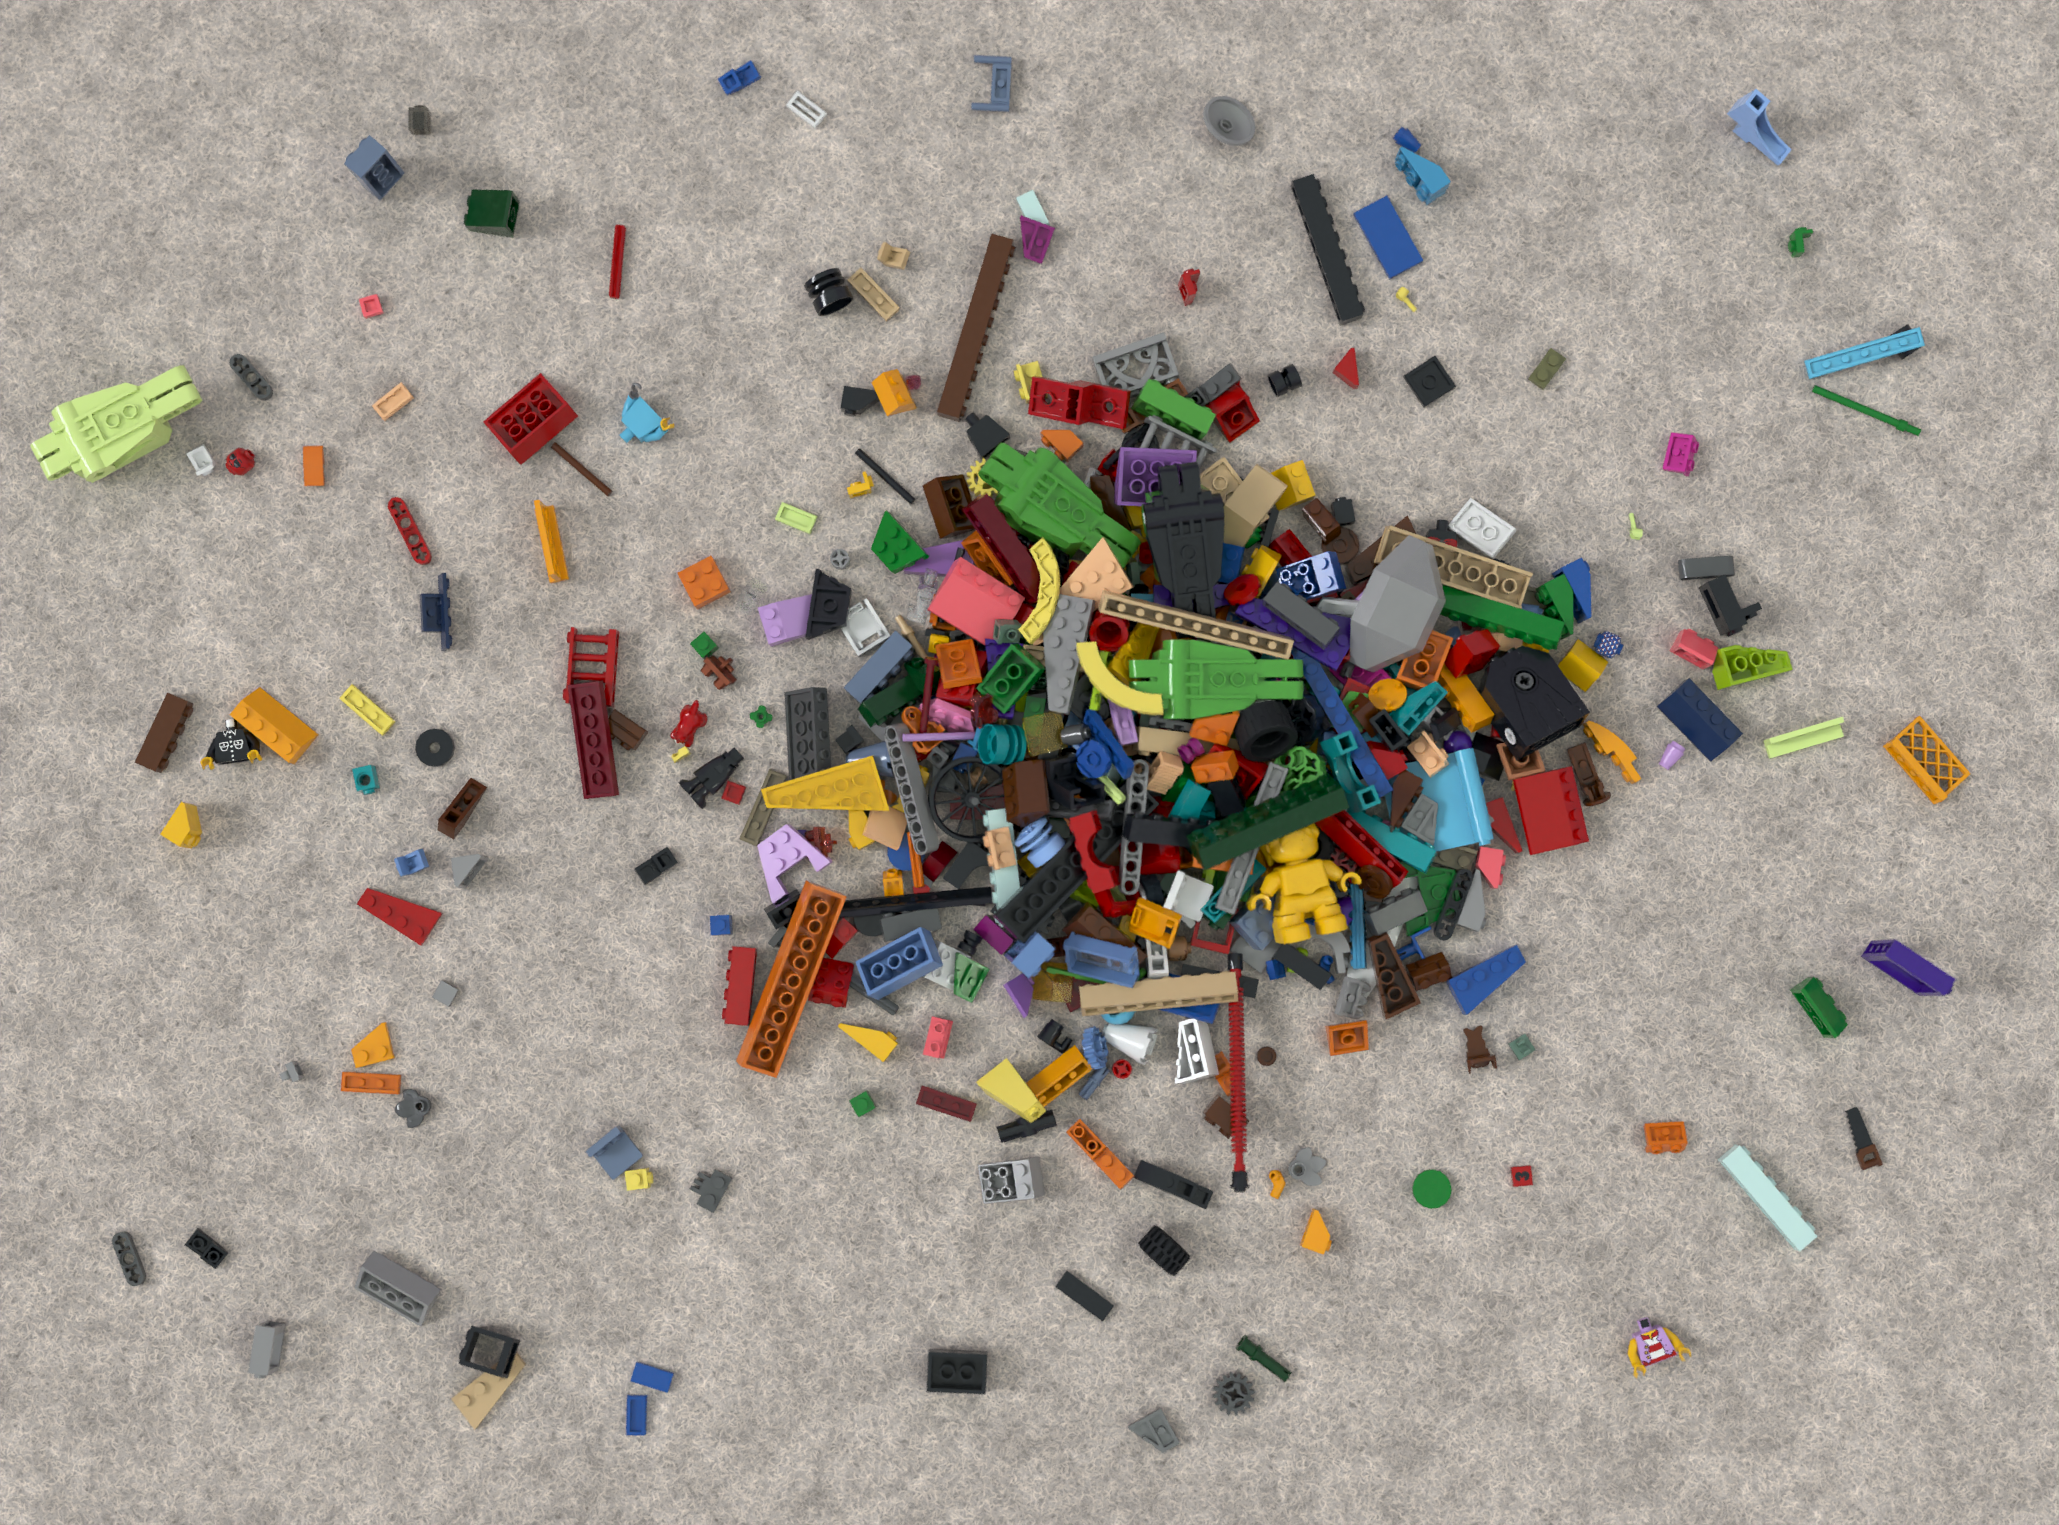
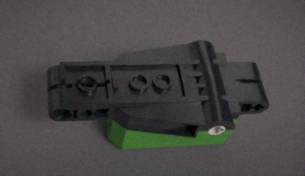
(1185, 538)

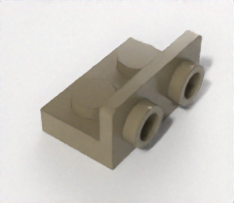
(1456, 857)

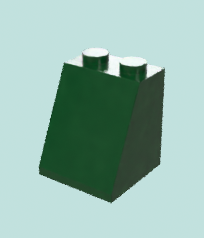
(492, 212)

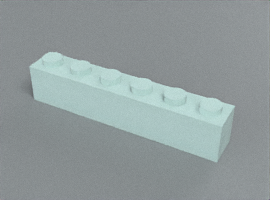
(1007, 878)
(1767, 1197)

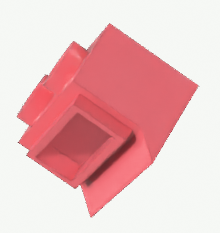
(937, 1037)

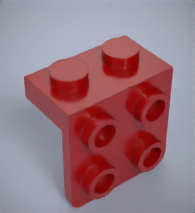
(832, 983)

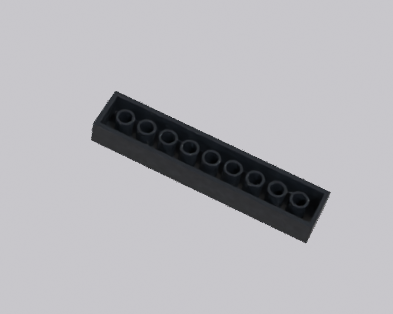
(1062, 875)

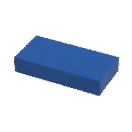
(652, 1377)
(636, 1415)

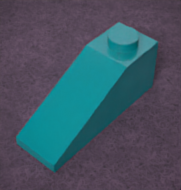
(1418, 707)

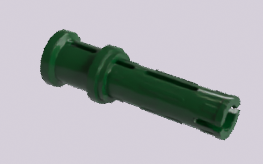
(1255, 1353)

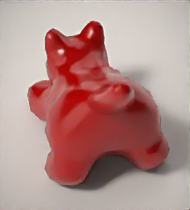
(690, 721)

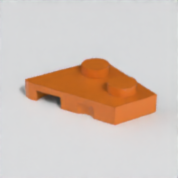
(1214, 728)

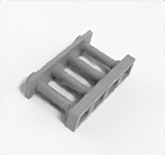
(1156, 422)

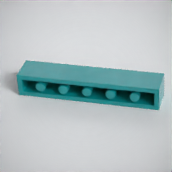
(1396, 843)

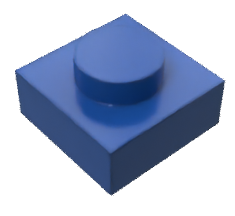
(1275, 969)

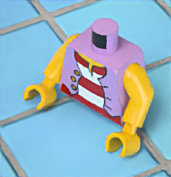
(1653, 1345)

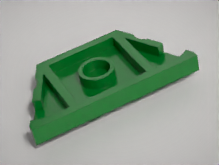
(895, 545)

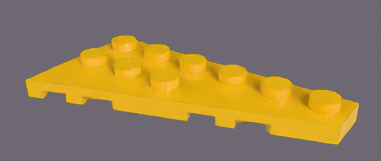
(837, 788)

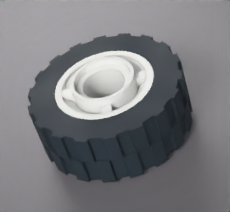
(1151, 889)

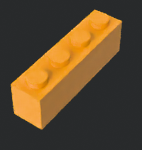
(1466, 699)
(1059, 1075)

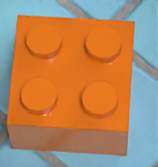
(704, 582)

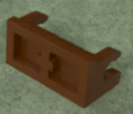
(1364, 712)

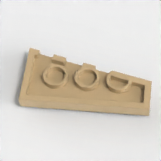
(483, 1393)

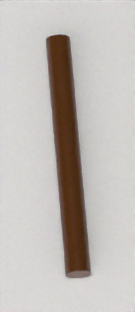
(580, 468)

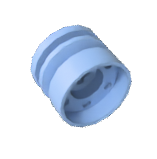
(1042, 845)

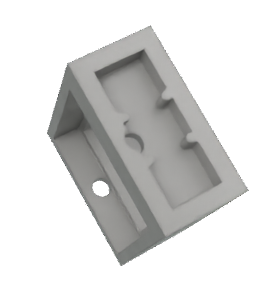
(266, 1348)

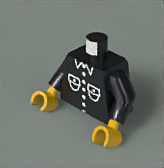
(232, 746)

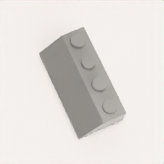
(397, 1288)

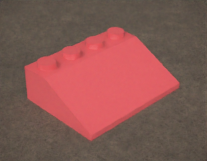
(974, 600)

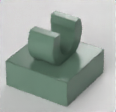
(1521, 1046)

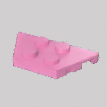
(950, 716)

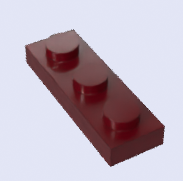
(946, 1103)

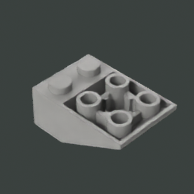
(1011, 1180)

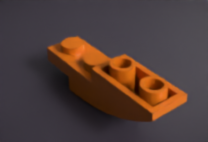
(1100, 1154)

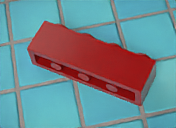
(741, 985)

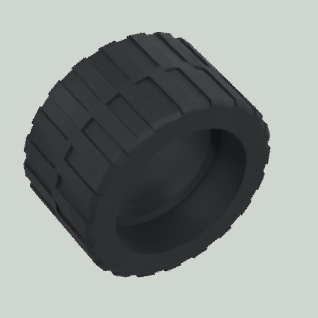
(1265, 731)

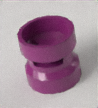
(1190, 750)

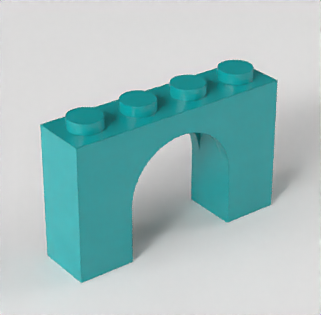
(1337, 752)
(1191, 800)

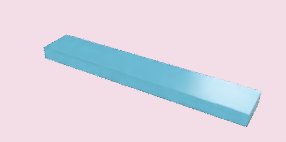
(1864, 353)

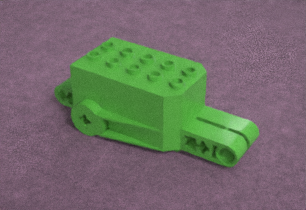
(1051, 502)
(1212, 679)

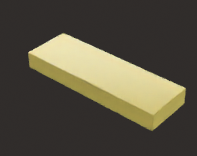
(367, 709)

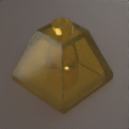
(1053, 986)

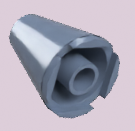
(880, 757)

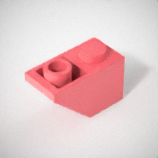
(1489, 863)

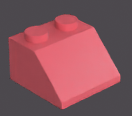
(1694, 649)

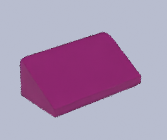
(993, 935)

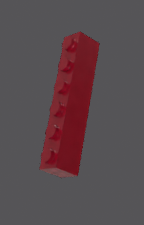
(1005, 545)

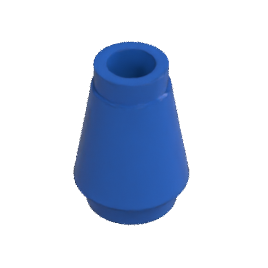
(1406, 139)

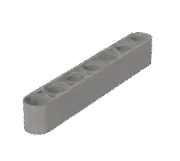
(911, 789)
(1126, 855)

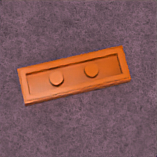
(371, 1083)

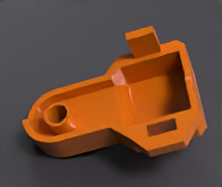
(914, 726)

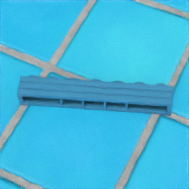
(1357, 927)

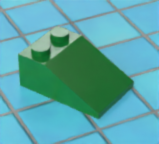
(1011, 677)

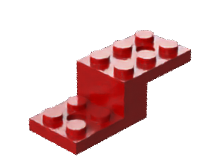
(1079, 402)

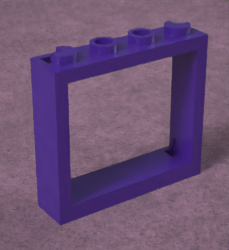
(1908, 968)

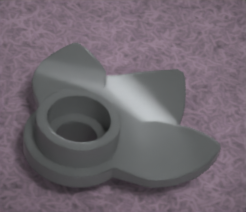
(410, 1108)

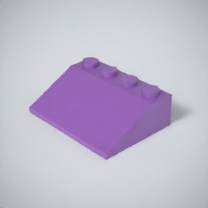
(1138, 471)

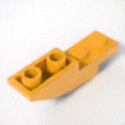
(1608, 742)

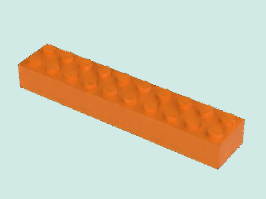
(791, 979)

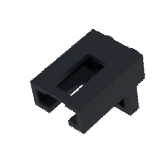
(1725, 607)
(1066, 779)

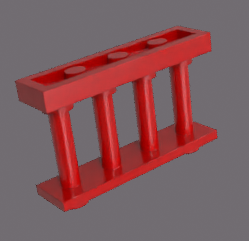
(609, 658)

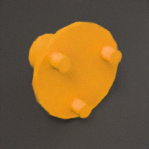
(1388, 694)

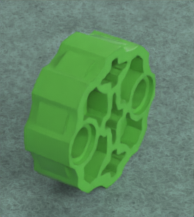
(1301, 763)

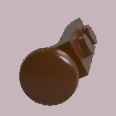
(1587, 775)

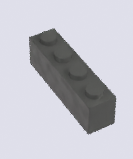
(1301, 615)

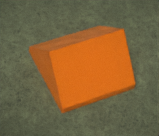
(1347, 1037)

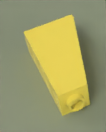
(1010, 1089)

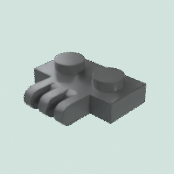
(711, 1189)

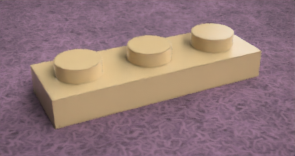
(873, 294)

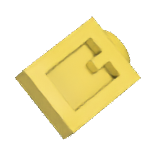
(638, 1179)

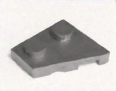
(1422, 819)
(1155, 1430)

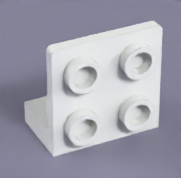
(1188, 896)
(945, 974)

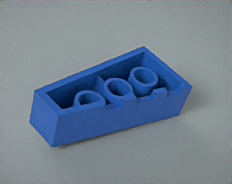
(1480, 980)

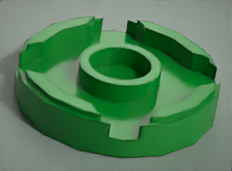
(1431, 1188)

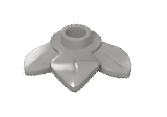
(1309, 1165)

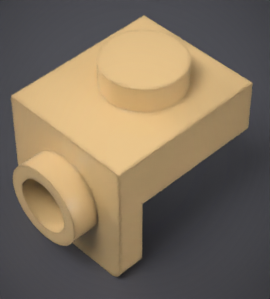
(893, 256)

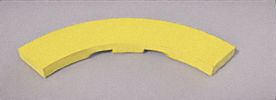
(1048, 591)
(1111, 687)

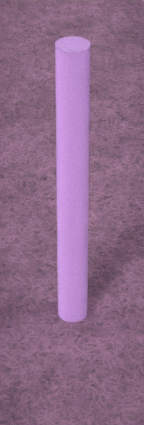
(938, 736)

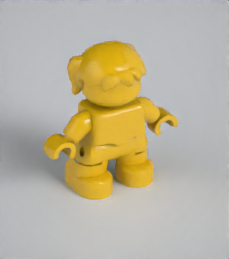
(1301, 888)

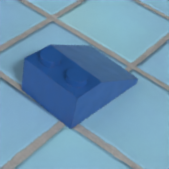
(1580, 581)

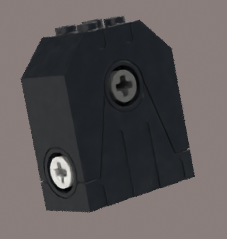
(1530, 700)

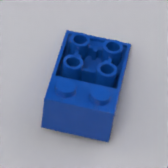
(1313, 576)

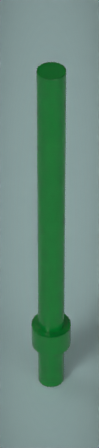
(1900, 425)

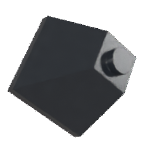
(1487, 756)

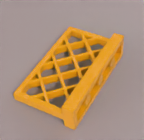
(551, 542)
(1918, 772)

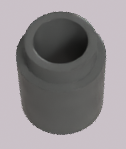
(1075, 734)

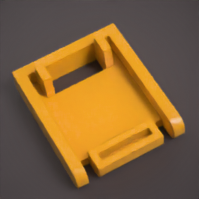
(1151, 920)

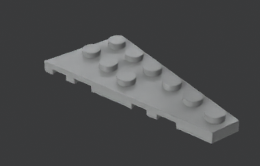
(1067, 627)

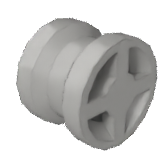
(837, 557)

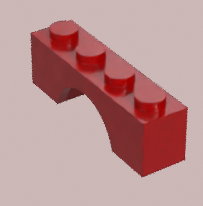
(1099, 874)

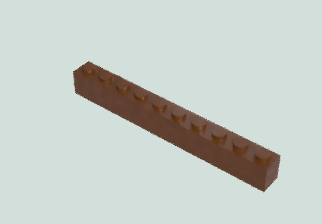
(975, 327)

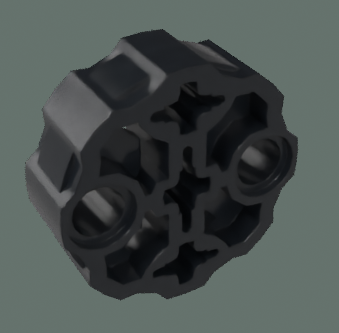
(1308, 725)

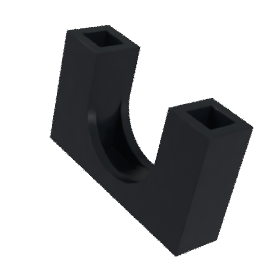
(968, 860)

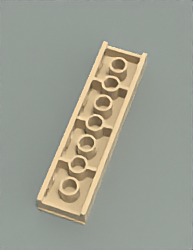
(1466, 570)

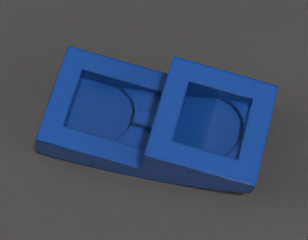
(740, 78)

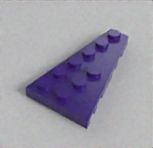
(1266, 620)

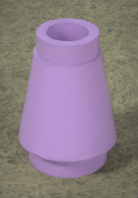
(1671, 755)

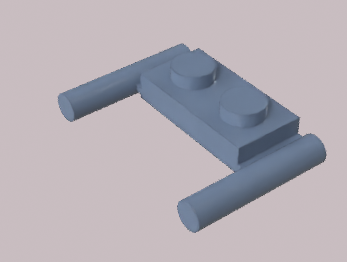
(1000, 83)

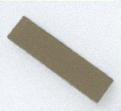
(760, 814)

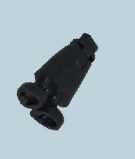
(712, 776)

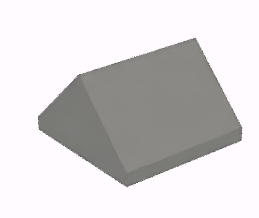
(466, 868)

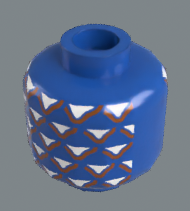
(1608, 644)

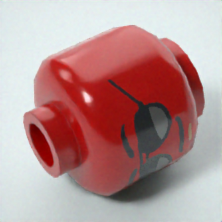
(240, 461)

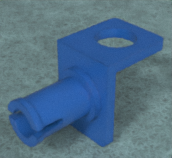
(1413, 947)

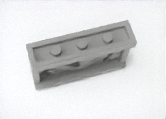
(1149, 345)

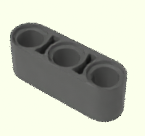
(1706, 567)

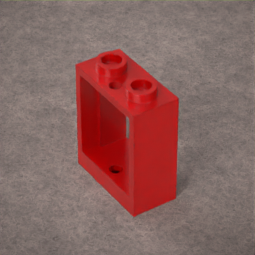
(1121, 908)
(1210, 945)

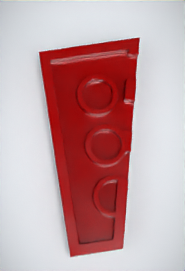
(406, 917)

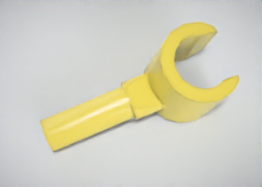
(1402, 296)

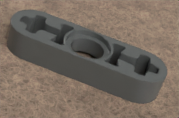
(243, 376)
(121, 1257)

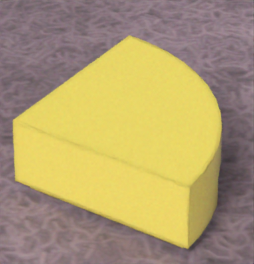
(682, 753)

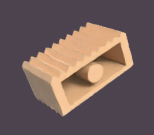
(1164, 772)

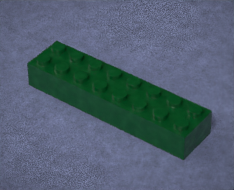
(1267, 821)

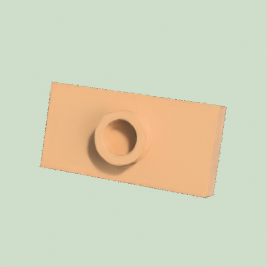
(393, 401)

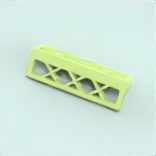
(1804, 738)

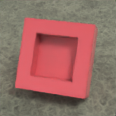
(371, 306)

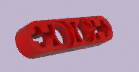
(409, 531)

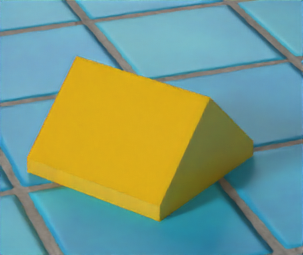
(1582, 665)

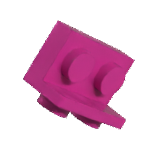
(1680, 453)

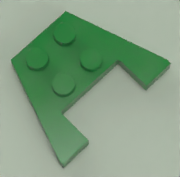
(1433, 888)

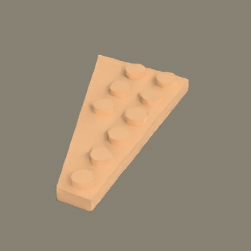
(1095, 573)

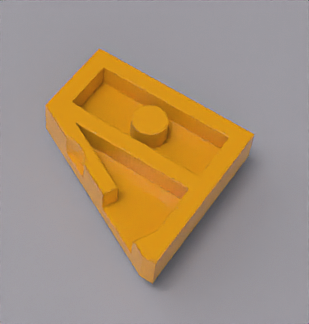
(373, 1048)

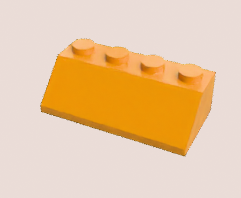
(274, 725)

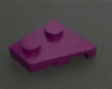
(1035, 238)

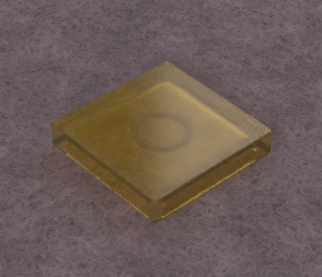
(1043, 733)

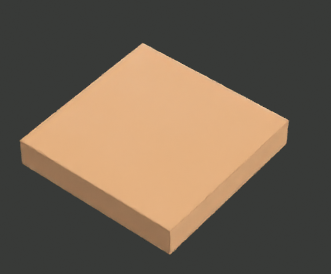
(886, 827)

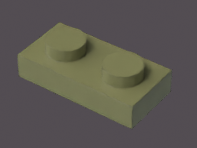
(1546, 368)

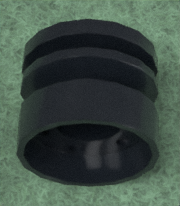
(828, 292)

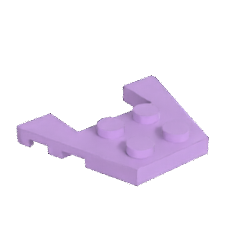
(784, 851)

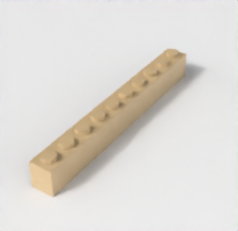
(1195, 624)

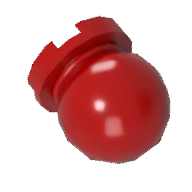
(1108, 631)

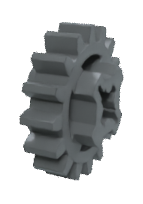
(1236, 1381)

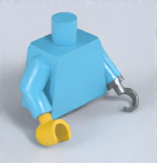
(642, 419)

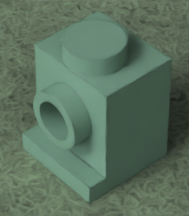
(1002, 629)

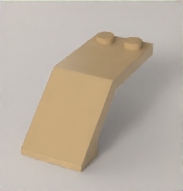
(1250, 505)

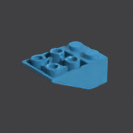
(1423, 174)

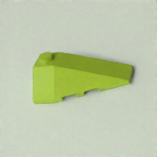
(1741, 665)

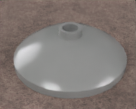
(1229, 121)

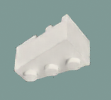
(1196, 1052)

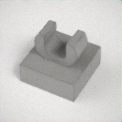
(293, 1071)

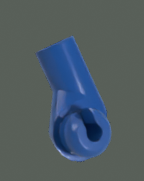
(1326, 962)

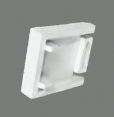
(863, 624)

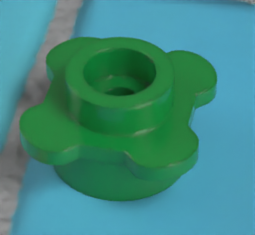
(761, 711)

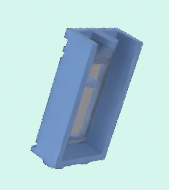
(1101, 960)

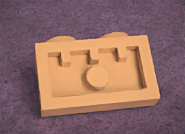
(1428, 754)
(999, 848)

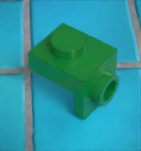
(1796, 243)

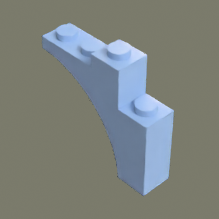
(1755, 128)

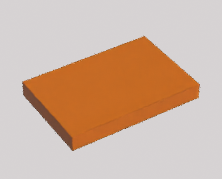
(958, 663)

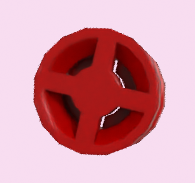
(1121, 1068)

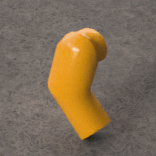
(1278, 1182)

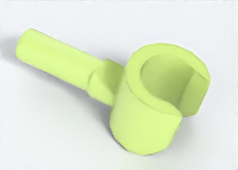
(1635, 533)

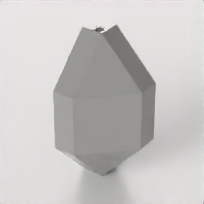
(1397, 607)

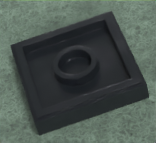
(1429, 381)

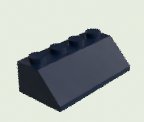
(1699, 719)

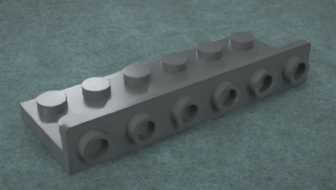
(807, 731)

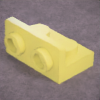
(1024, 374)

